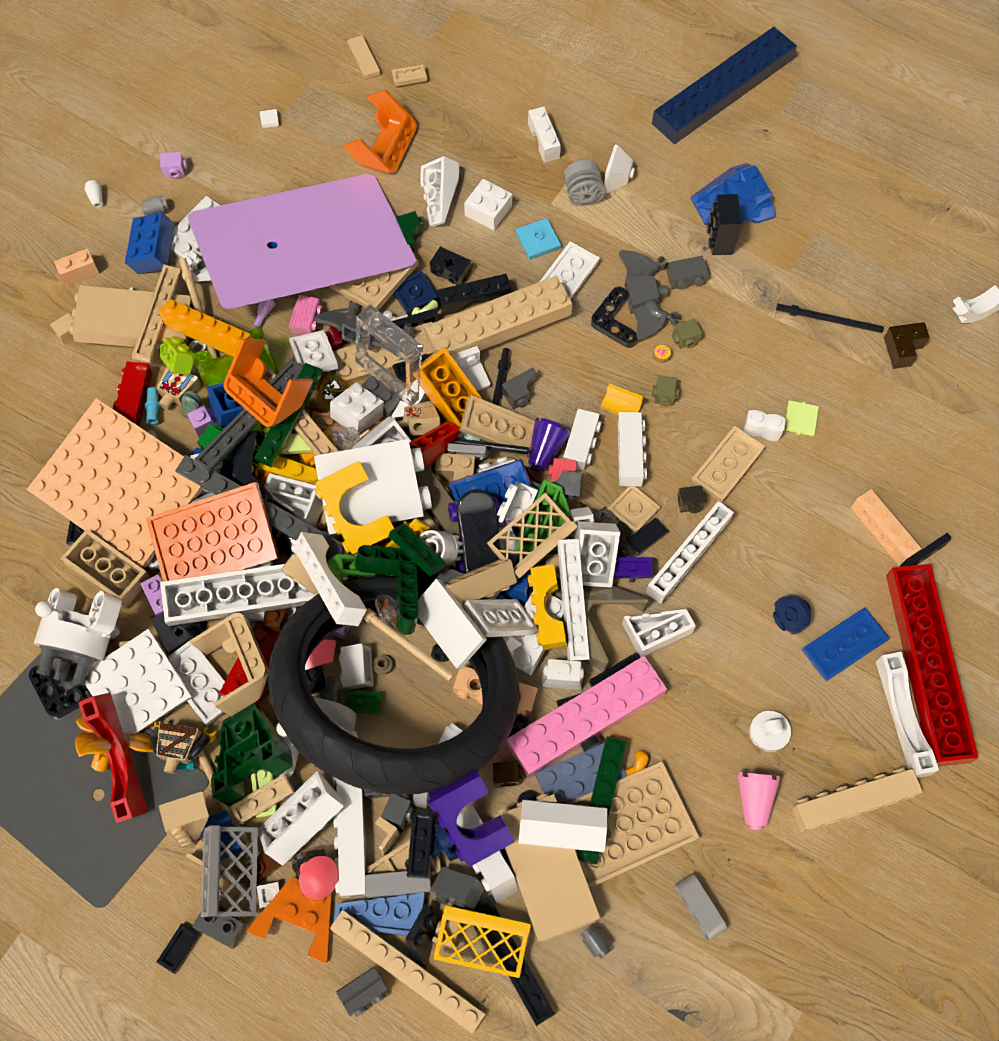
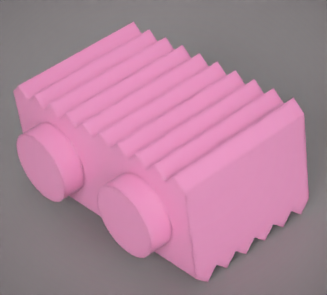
(304, 315)

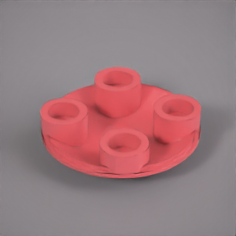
(318, 877)

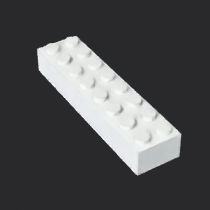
(230, 593)

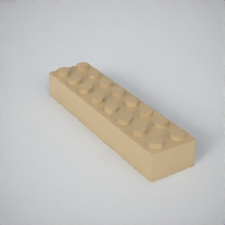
(501, 318)

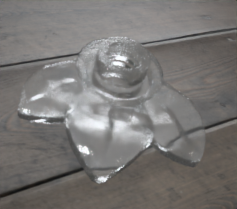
(343, 437)

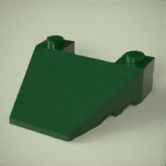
(247, 745)

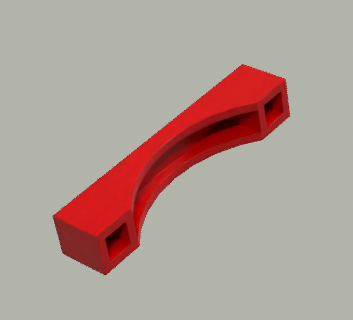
(126, 794)

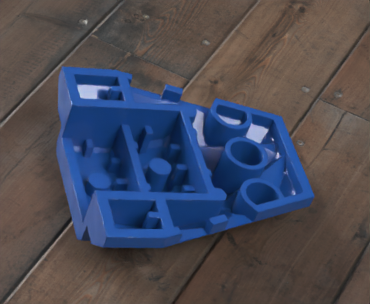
(751, 189)

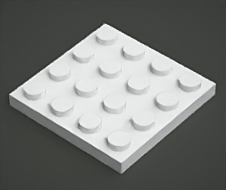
(140, 683)

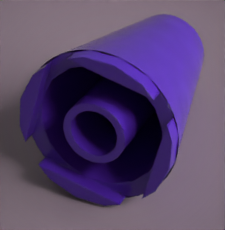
(546, 443)

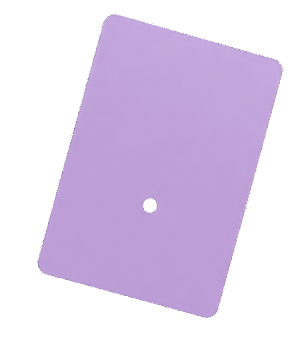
(322, 238)

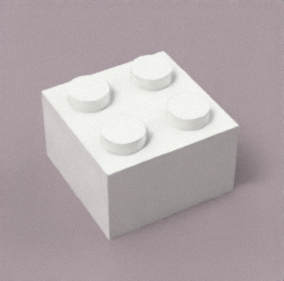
(488, 204)
(356, 408)

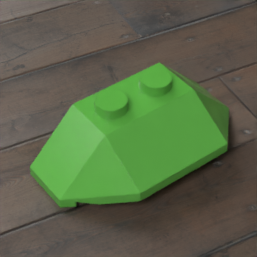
(556, 494)

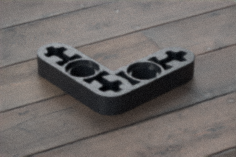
(607, 317)
(56, 698)

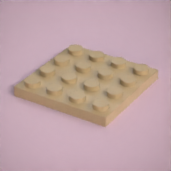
(374, 289)

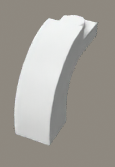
(978, 307)

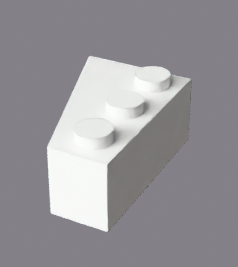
(296, 497)
(657, 630)

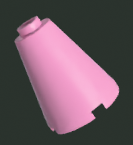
(757, 798)

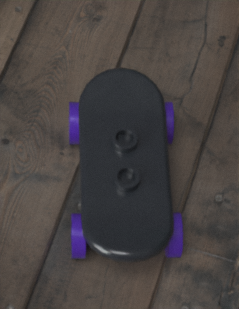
(477, 525)

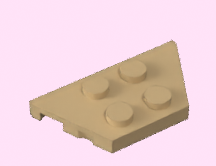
(398, 861)

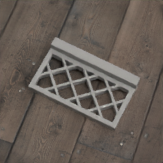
(212, 867)

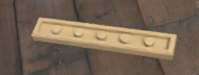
(153, 322)

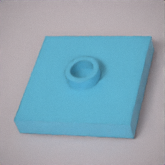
(538, 238)

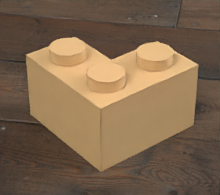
(454, 466)

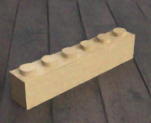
(856, 800)

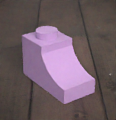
(201, 419)

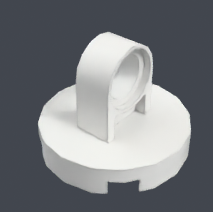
(770, 731)

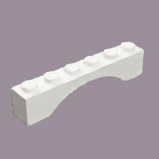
(341, 602)
(916, 750)

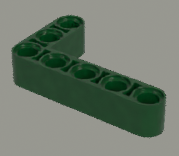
(394, 562)

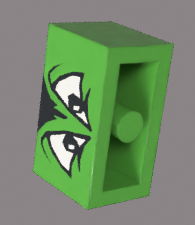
(344, 568)

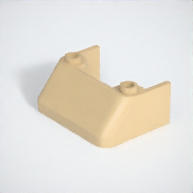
(237, 636)

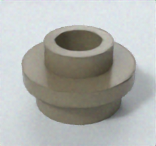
(382, 670)

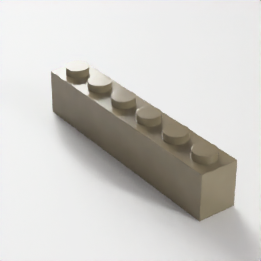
(440, 499)

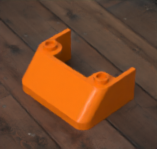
(393, 138)
(256, 395)

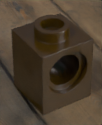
(506, 774)

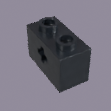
(450, 266)

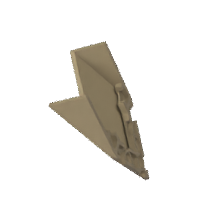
(602, 595)

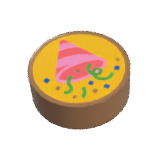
(662, 353)

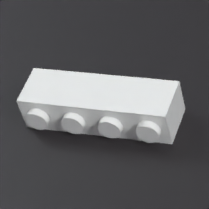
(631, 449)

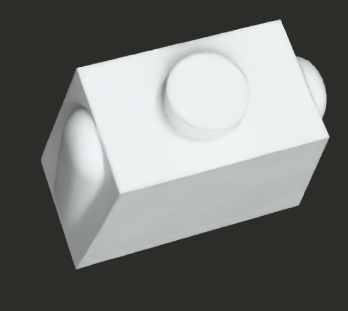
(563, 674)

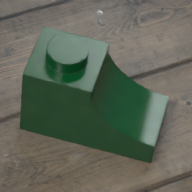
(411, 227)

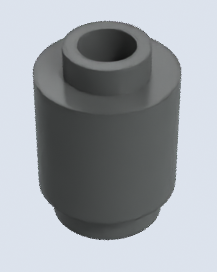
(596, 941)

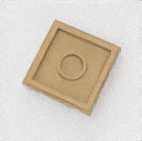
(634, 508)

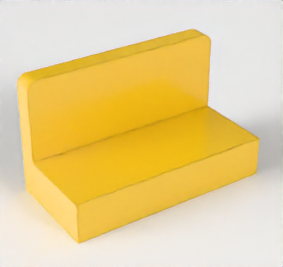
(621, 400)

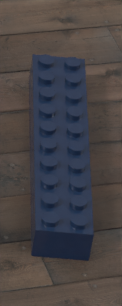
(723, 85)

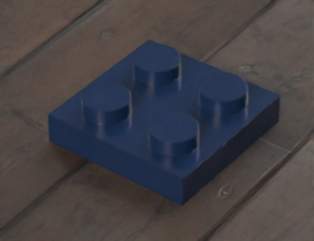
(415, 292)

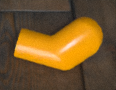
(640, 763)

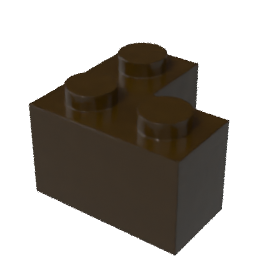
(903, 341)

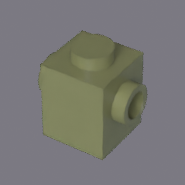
(686, 333)
(665, 390)

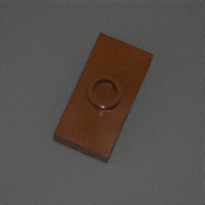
(265, 867)

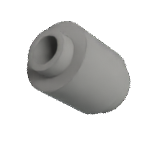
(154, 205)

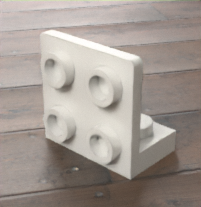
(470, 364)
(519, 497)

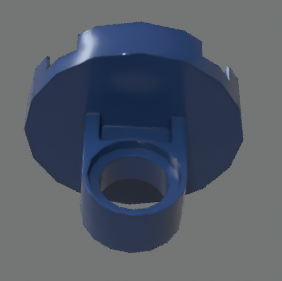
(792, 614)
(442, 844)

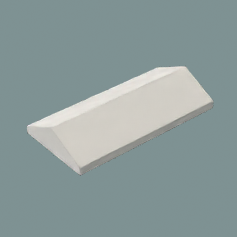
(563, 826)

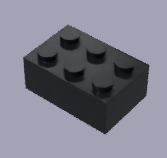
(724, 224)

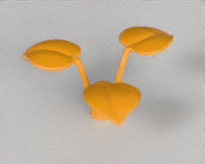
(90, 743)

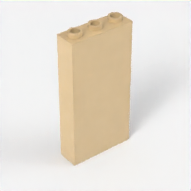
(115, 316)
(548, 882)

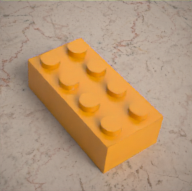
(446, 385)

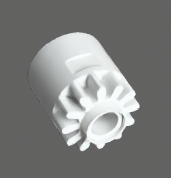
(443, 544)

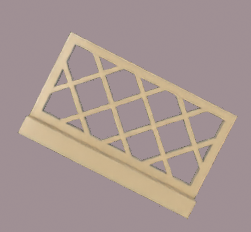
(545, 547)

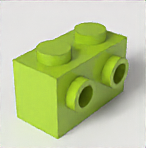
(176, 355)

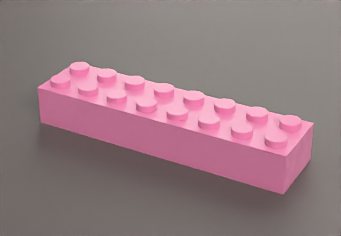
(586, 716)

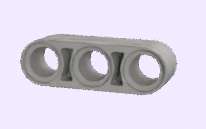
(700, 907)

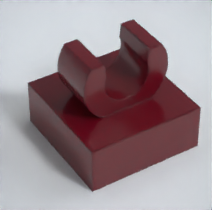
(335, 338)

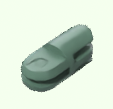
(189, 403)

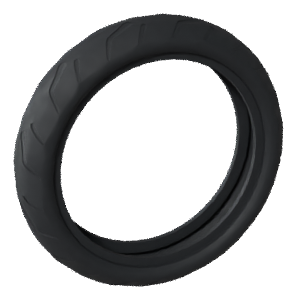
(372, 765)

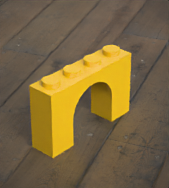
(332, 490)

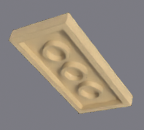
(496, 424)
(728, 464)

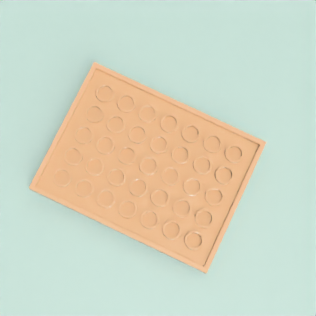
(112, 479)

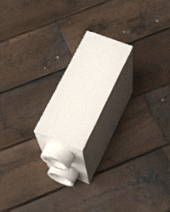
(389, 488)

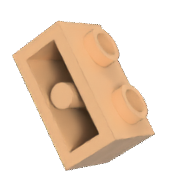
(76, 267)

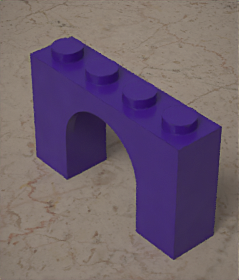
(472, 843)

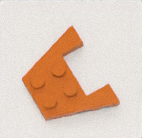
(298, 910)

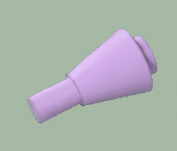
(263, 310)

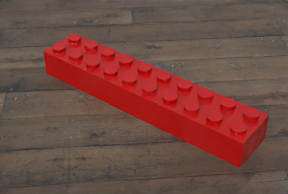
(931, 665)

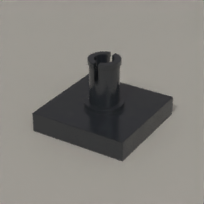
(175, 635)

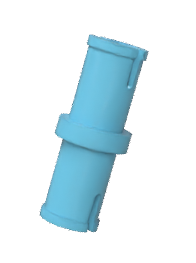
(152, 406)

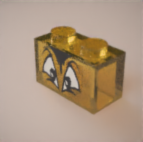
(329, 389)

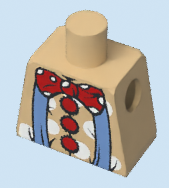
(173, 386)

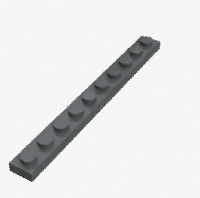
(277, 517)

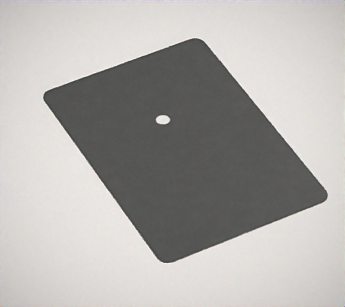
(50, 792)

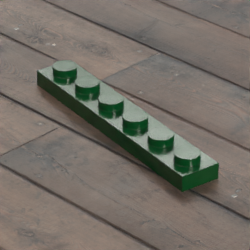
(279, 434)
(605, 785)

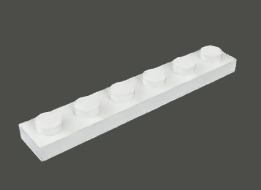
(573, 599)

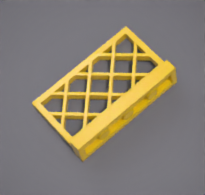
(491, 923)

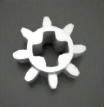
(194, 260)

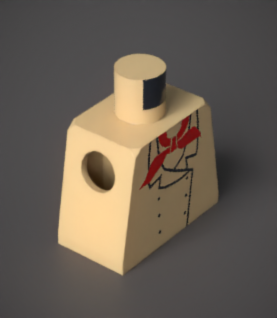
(419, 418)

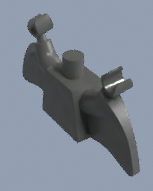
(644, 293)
(345, 321)

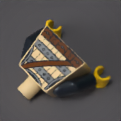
(178, 743)

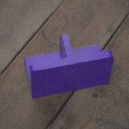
(633, 567)

